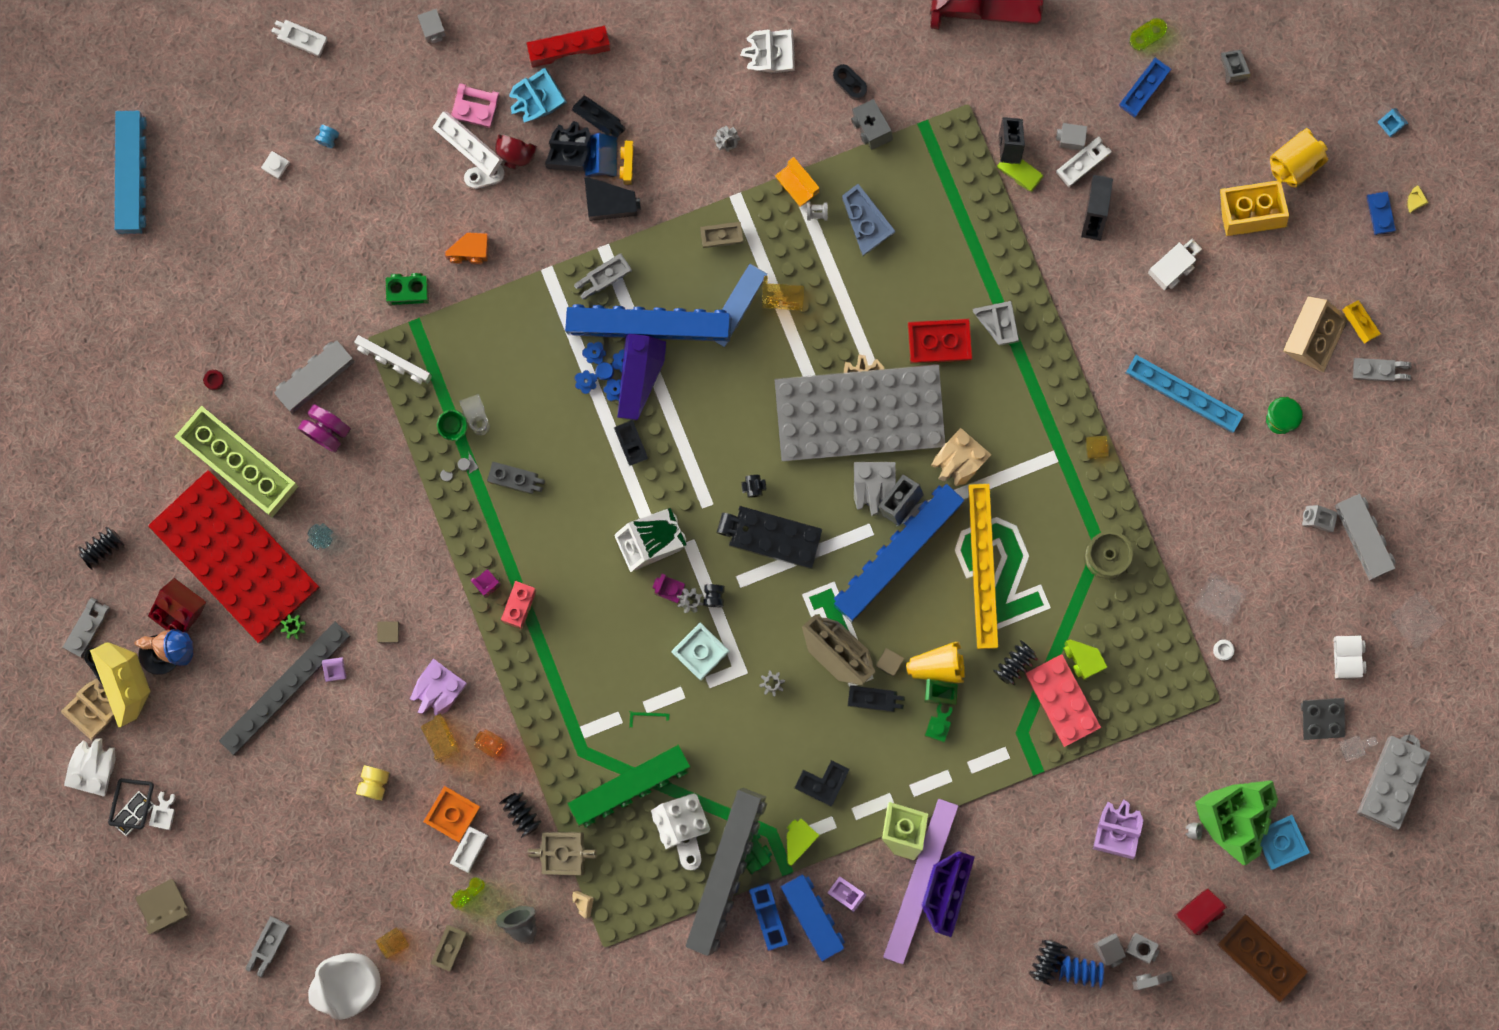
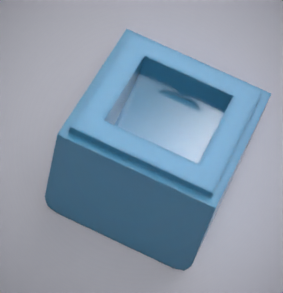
(1392, 122)

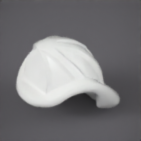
(344, 985)

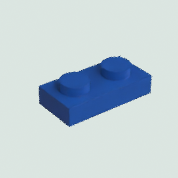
(1381, 213)

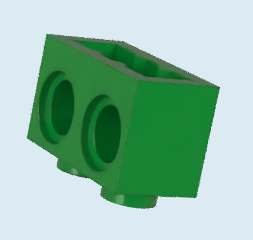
(406, 295)

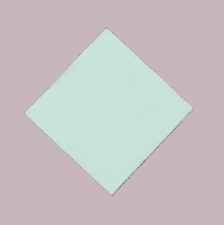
(700, 651)

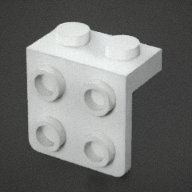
(680, 820)

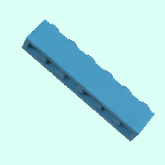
(129, 172)

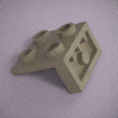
(162, 906)

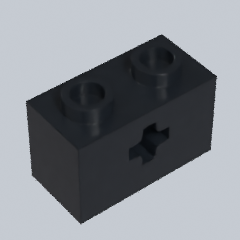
(1011, 140)

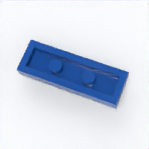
(1144, 87)

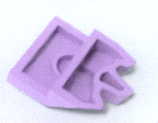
(437, 688)
(1118, 831)

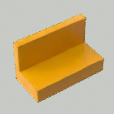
(797, 182)

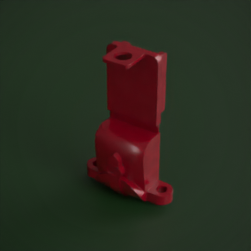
(993, 10)

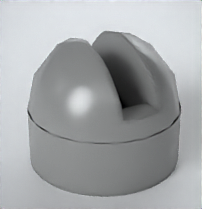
(1194, 831)

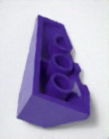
(640, 369)

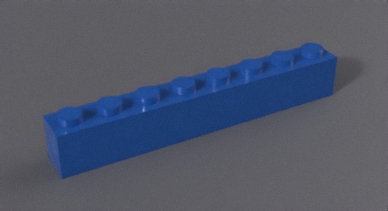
(653, 323)
(898, 552)

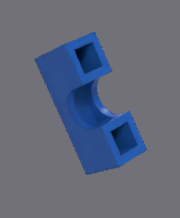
(768, 917)

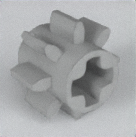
(726, 138)
(685, 603)
(768, 688)

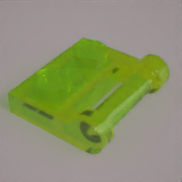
(462, 897)

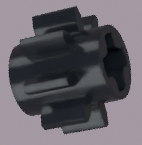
(753, 486)

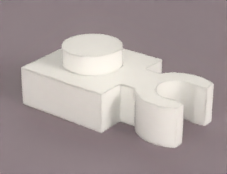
(162, 815)

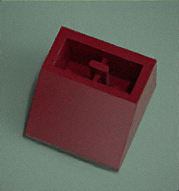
(176, 607)
(1200, 912)

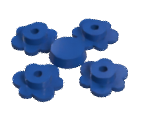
(603, 371)

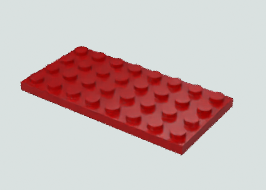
(233, 556)

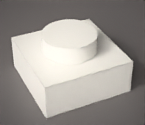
(275, 165)

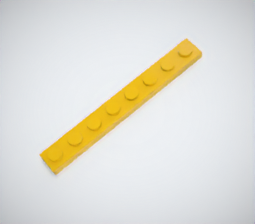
(983, 566)

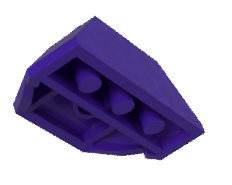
(946, 891)

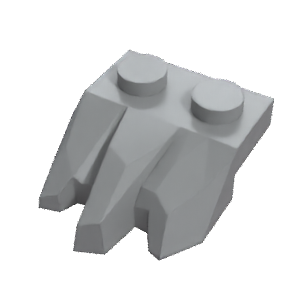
(872, 483)

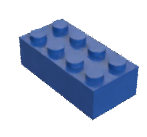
(812, 917)

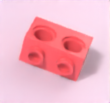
(518, 605)

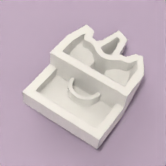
(771, 51)
(90, 768)

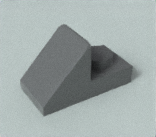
(1235, 67)

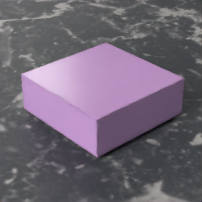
(334, 669)

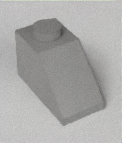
(1110, 950)

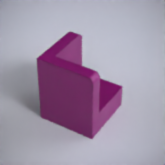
(486, 583)

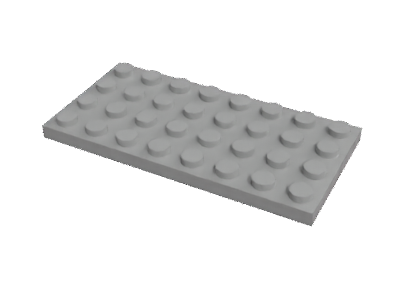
(860, 412)

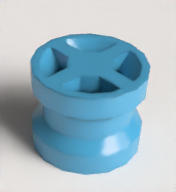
(327, 136)

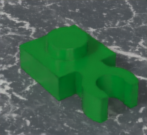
(938, 726)

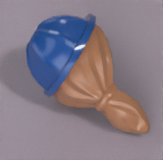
(170, 646)

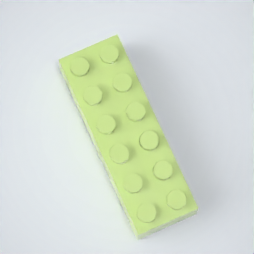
(236, 461)

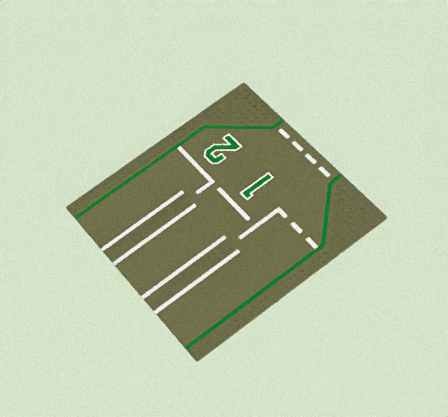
(604, 638)

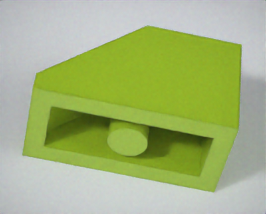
(799, 839)

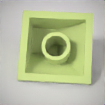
(904, 830)

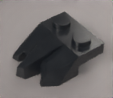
(569, 148)

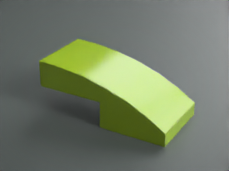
(1022, 173)

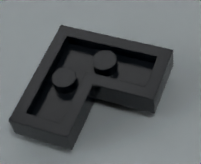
(824, 788)

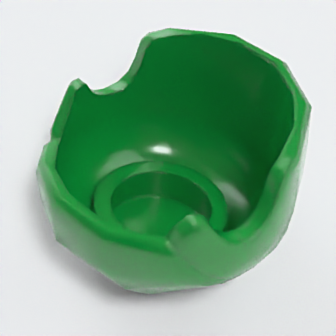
(452, 425)

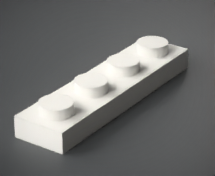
(467, 143)
(384, 356)

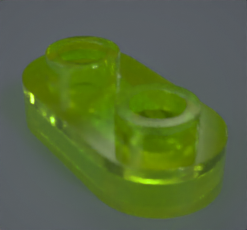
(1147, 34)

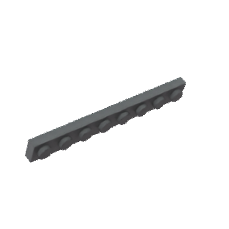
(284, 688)

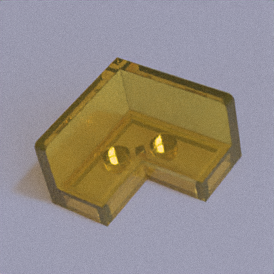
(782, 296)
(440, 738)

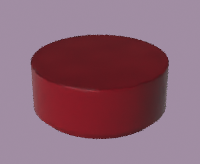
(213, 379)

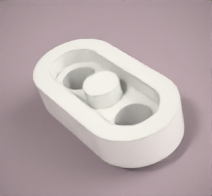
(483, 179)
(689, 849)

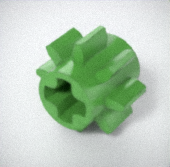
(294, 632)

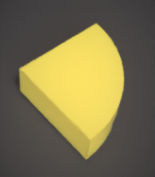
(1416, 199)

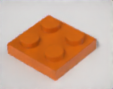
(451, 814)

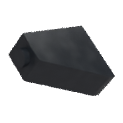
(609, 201)
(1097, 207)

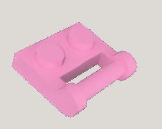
(474, 112)

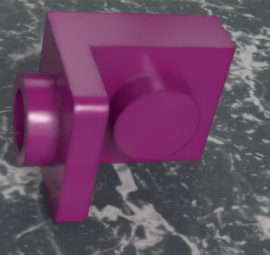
(668, 588)

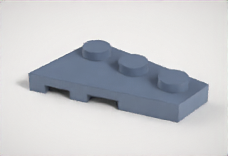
(866, 220)

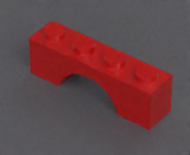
(550, 49)

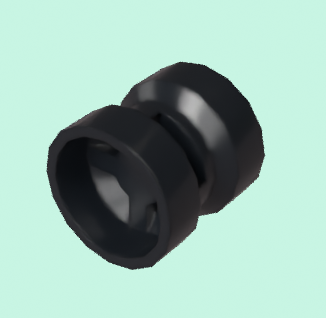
(714, 595)

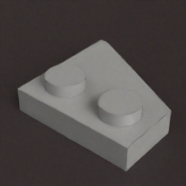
(999, 322)
(1146, 980)

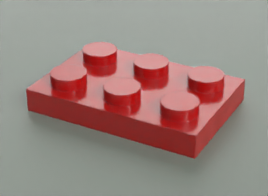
(939, 341)

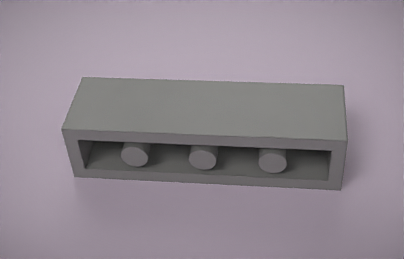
(314, 376)
(1365, 537)

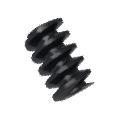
(100, 547)
(1016, 663)
(520, 813)
(1047, 961)

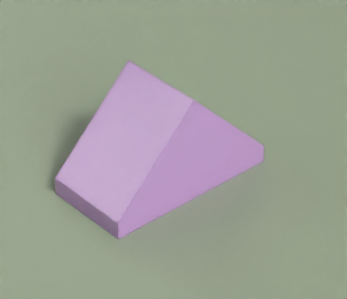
(846, 894)

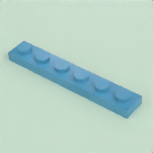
(1184, 393)

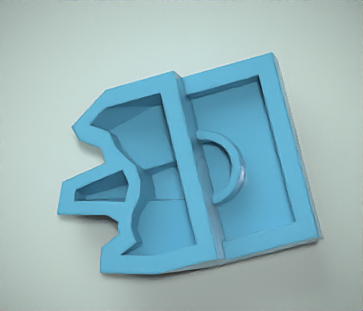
(537, 96)

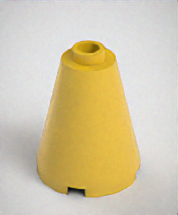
(938, 664)

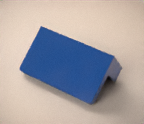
(602, 156)

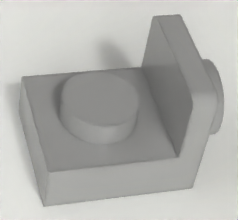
(1320, 518)

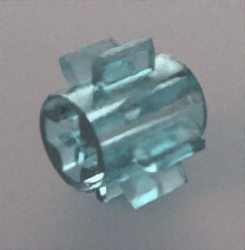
(320, 536)

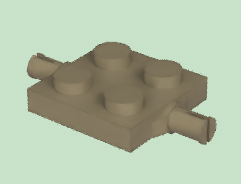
(562, 853)

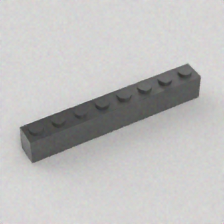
(726, 871)

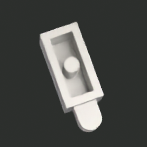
(1174, 264)

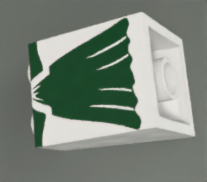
(650, 539)

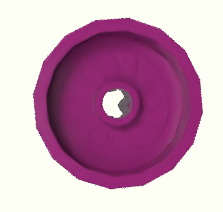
(325, 426)

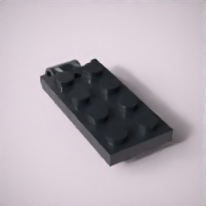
(771, 536)

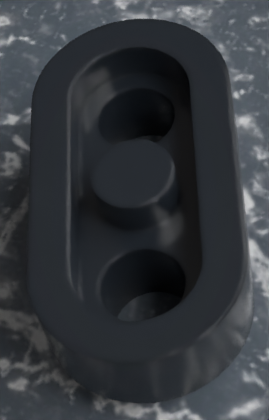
(850, 82)

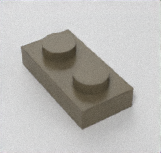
(721, 235)
(448, 948)

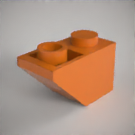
(470, 247)

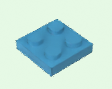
(1283, 843)

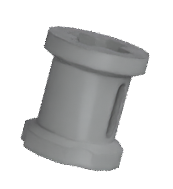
(817, 215)

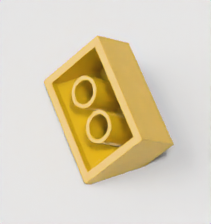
(1253, 208)

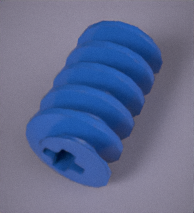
(1082, 971)

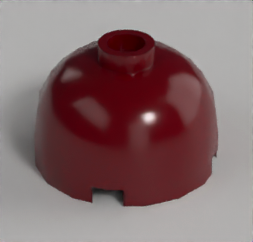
(514, 151)

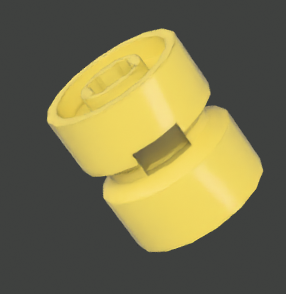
(372, 783)

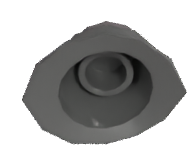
(519, 923)

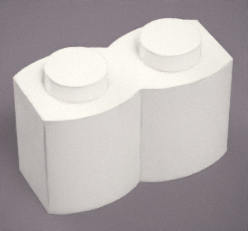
(1348, 657)

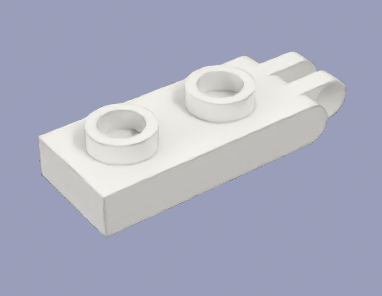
(300, 37)

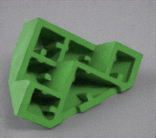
(1239, 817)

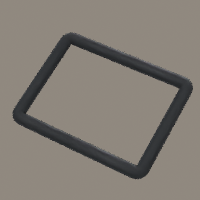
(151, 784)

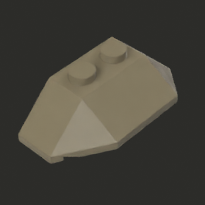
(838, 650)

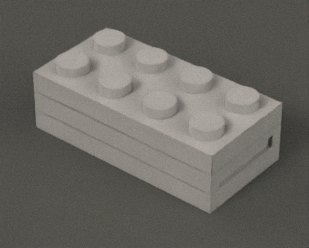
(1394, 781)

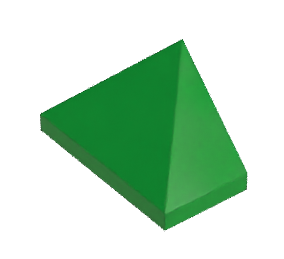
(941, 692)

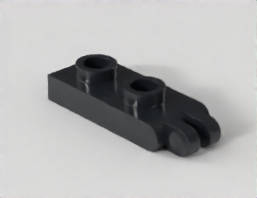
(598, 116)
(874, 699)

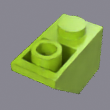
(1086, 659)

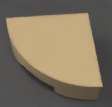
(583, 903)

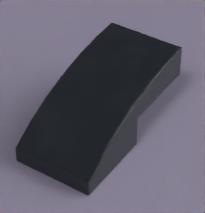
(630, 442)

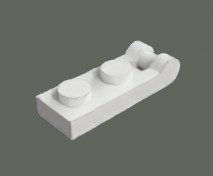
(1083, 162)

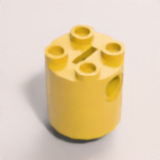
(1298, 158)

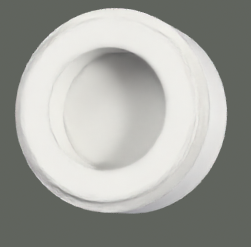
(1223, 650)

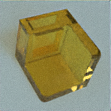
(392, 943)

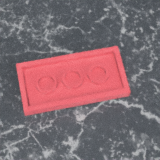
(1062, 700)

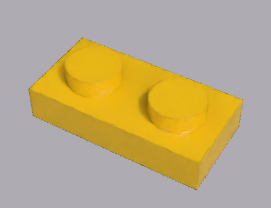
(627, 154)
(1361, 321)

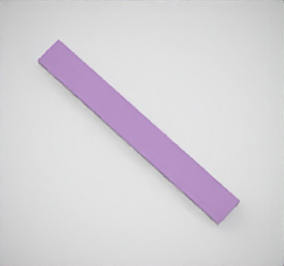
(912, 902)

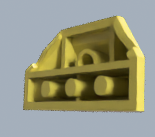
(122, 681)

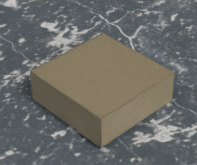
(388, 632)
(889, 662)

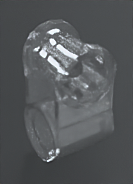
(474, 412)

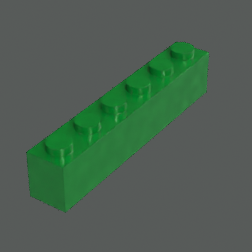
(628, 786)

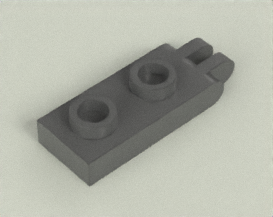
(514, 478)

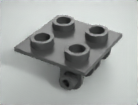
(1323, 718)

